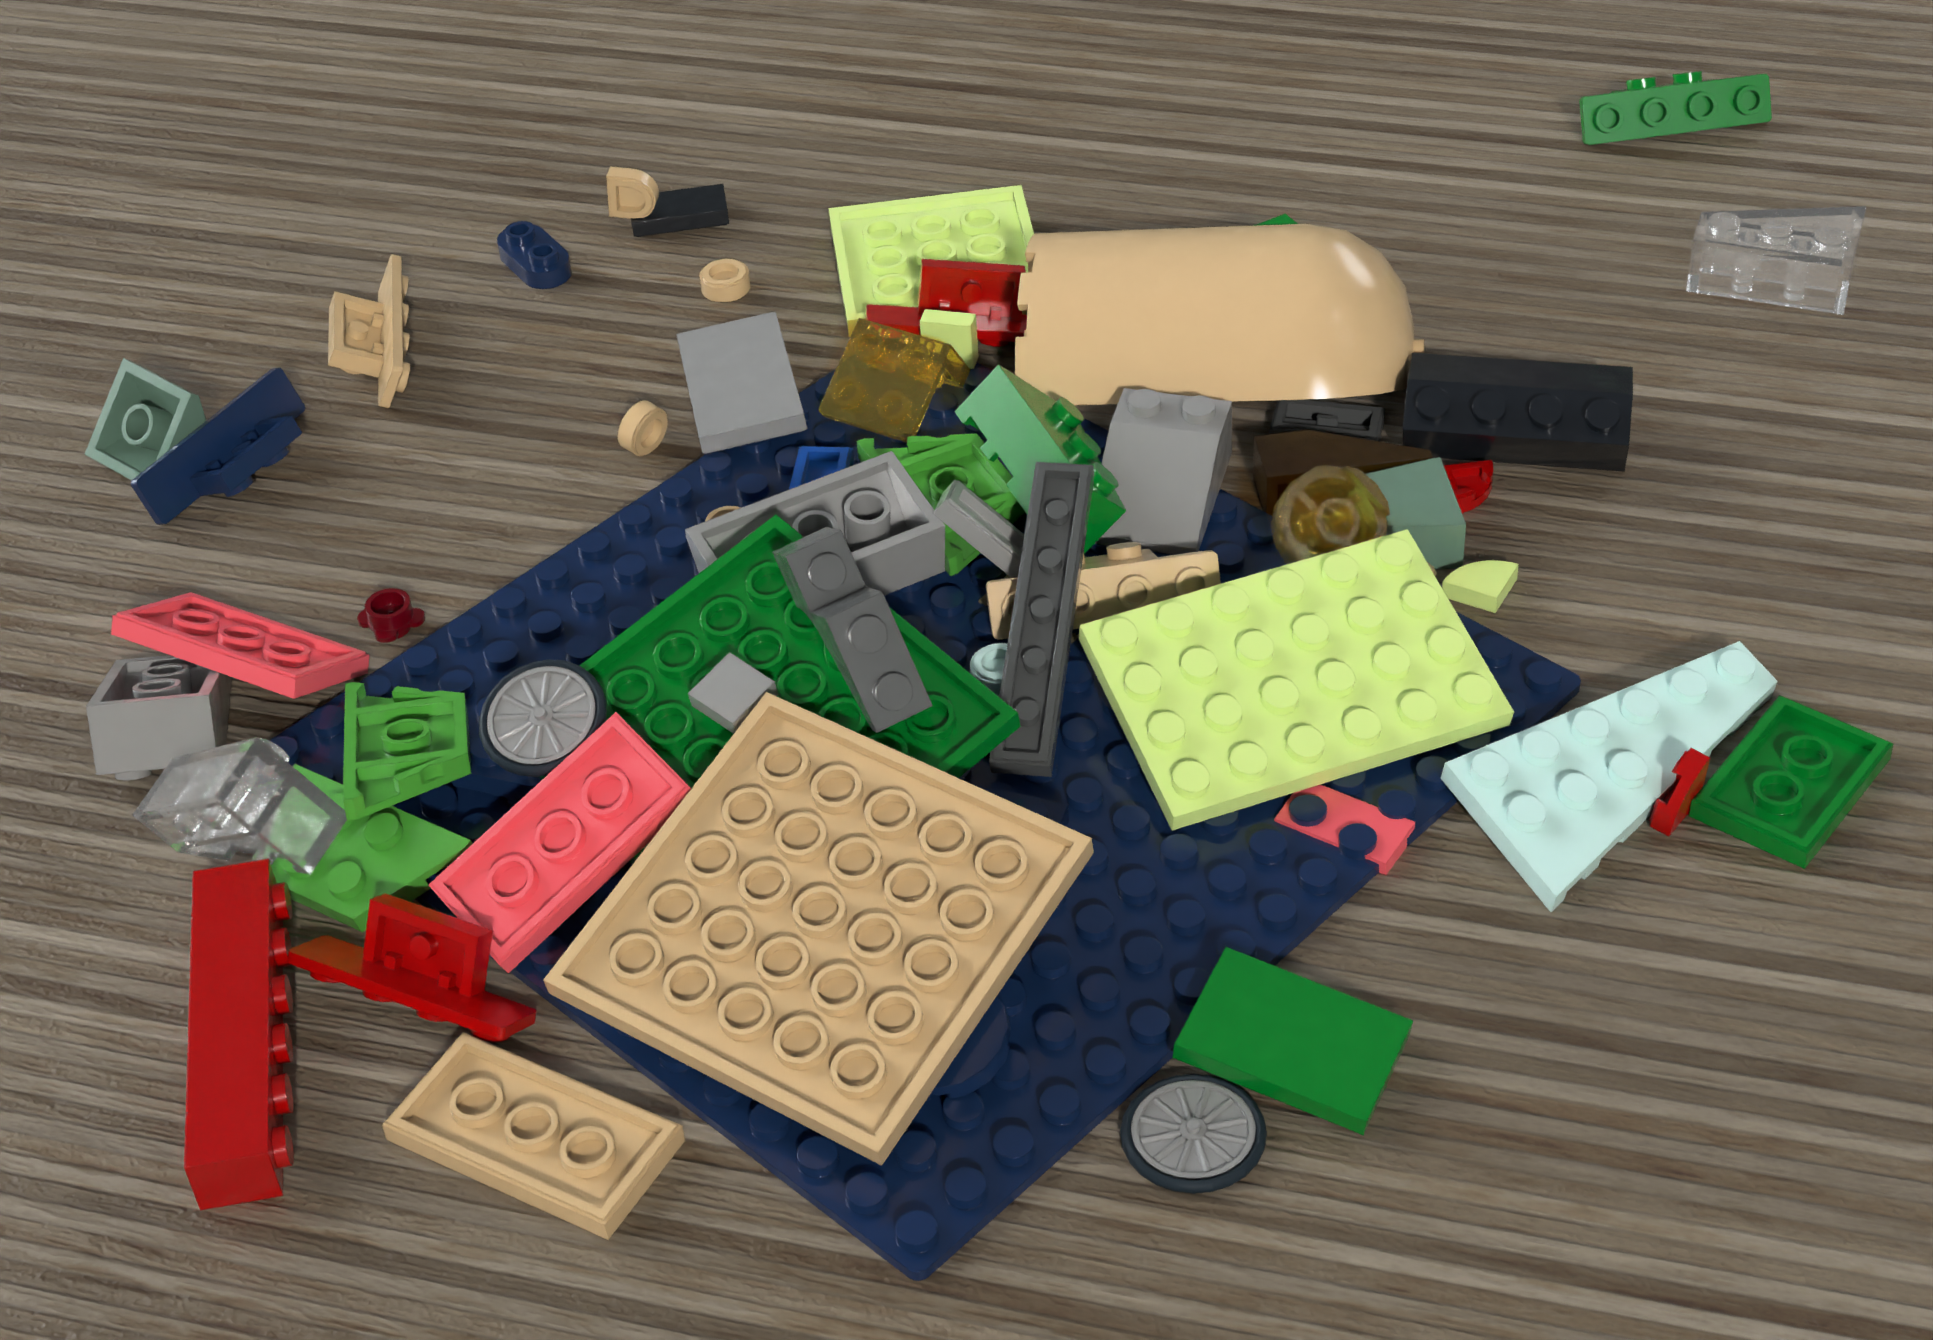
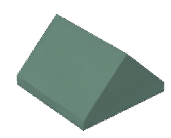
(142, 420)

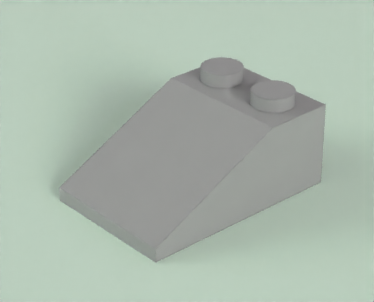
(1168, 467)
(156, 712)

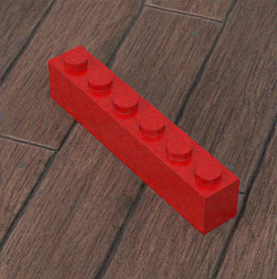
(238, 1036)

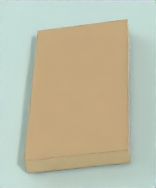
(535, 1134)

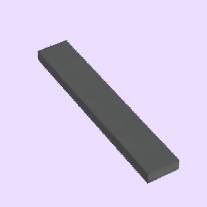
(1044, 616)

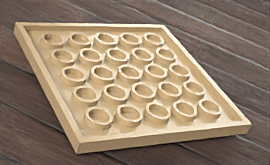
(821, 924)

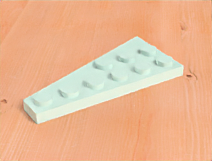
(1593, 774)

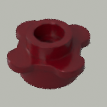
(390, 615)

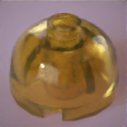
(1327, 512)

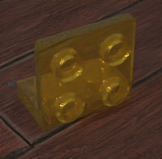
(889, 379)

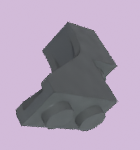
(854, 627)

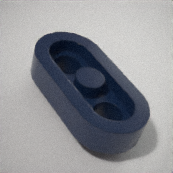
(534, 255)

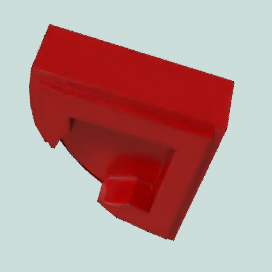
(1470, 482)
(1690, 779)

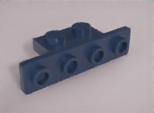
(224, 449)

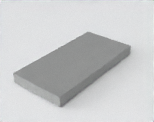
(740, 383)

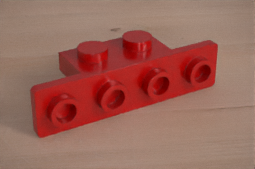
(965, 288)
(421, 963)

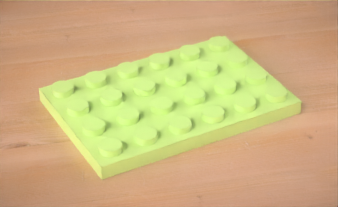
(1292, 678)

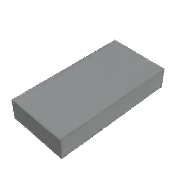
(981, 527)

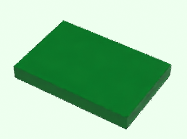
(1791, 781)
(1293, 1040)

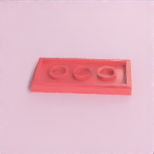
(241, 644)
(562, 841)

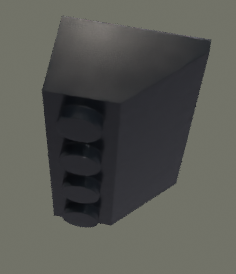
(1519, 411)

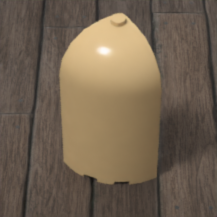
(1213, 314)

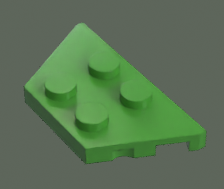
(934, 466)
(401, 746)
(368, 858)

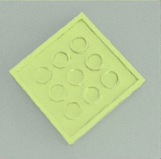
(884, 242)

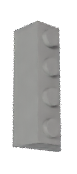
(874, 506)

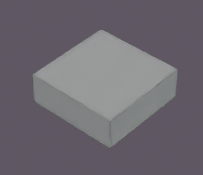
(730, 692)

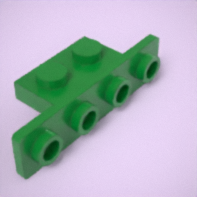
(1674, 108)

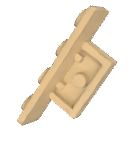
(370, 335)
(1117, 583)

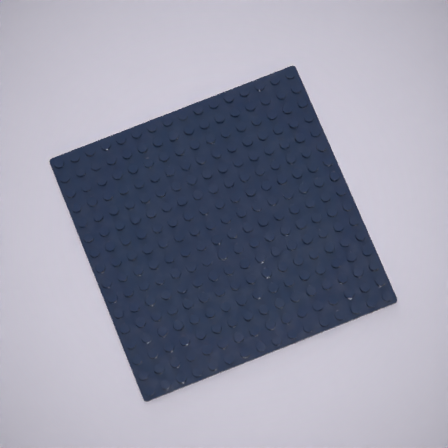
(1113, 964)

